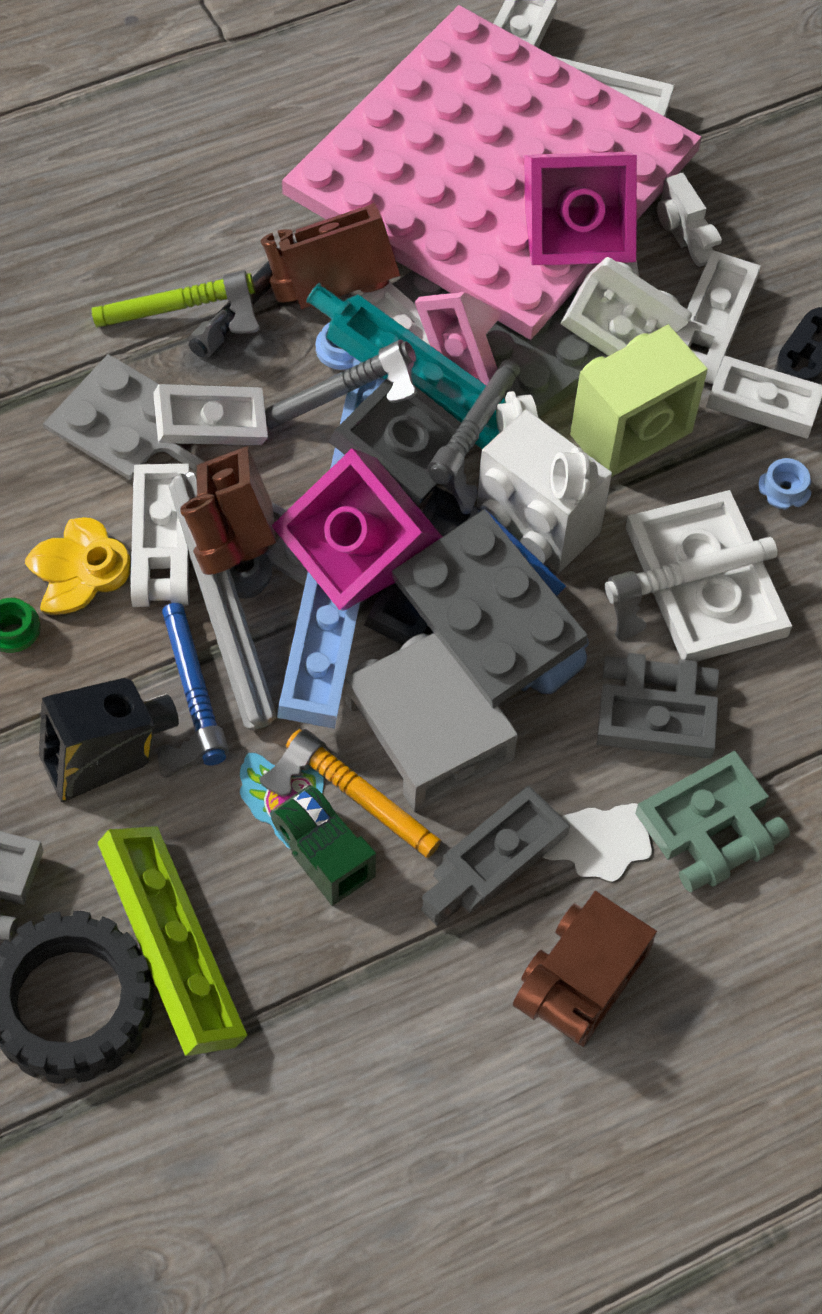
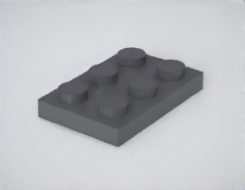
(489, 608)

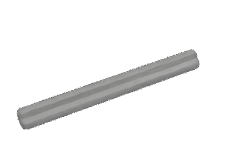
(228, 624)

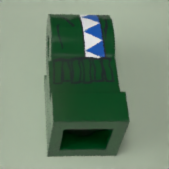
(324, 844)

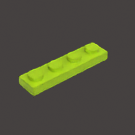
(172, 940)

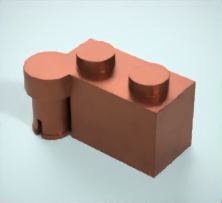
(338, 253)
(230, 512)
(586, 968)

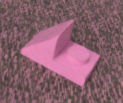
(458, 330)

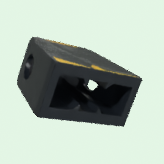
(99, 734)

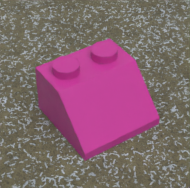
(581, 207)
(355, 529)

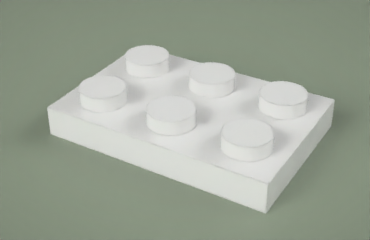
(717, 611)

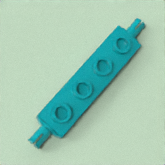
(365, 329)

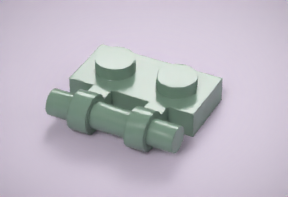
(703, 805)

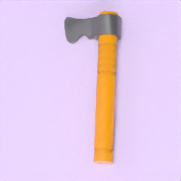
(309, 751)

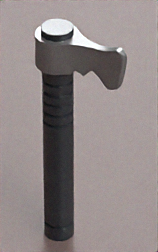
(211, 334)

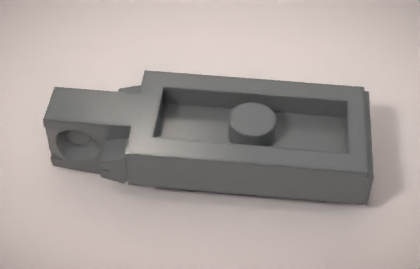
(494, 855)

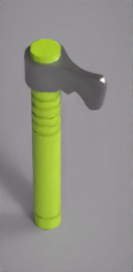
(234, 286)

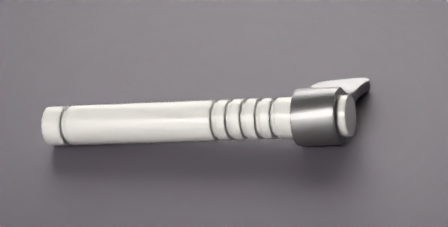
(627, 588)

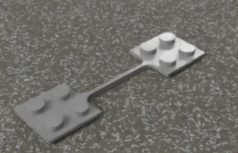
(116, 424)

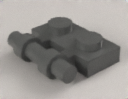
(657, 718)

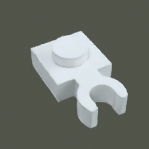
(684, 215)

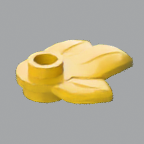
(75, 566)

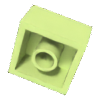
(637, 399)

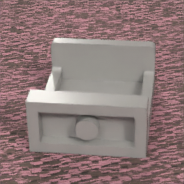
(430, 719)

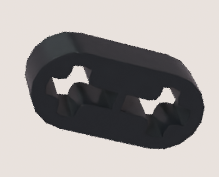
(801, 346)

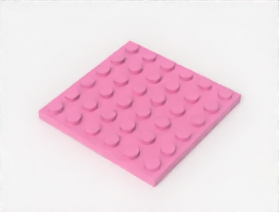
(447, 153)

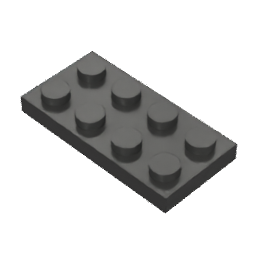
(547, 363)

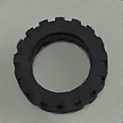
(108, 1044)

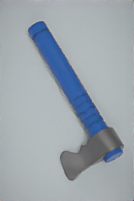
(208, 741)

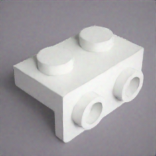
(619, 306)

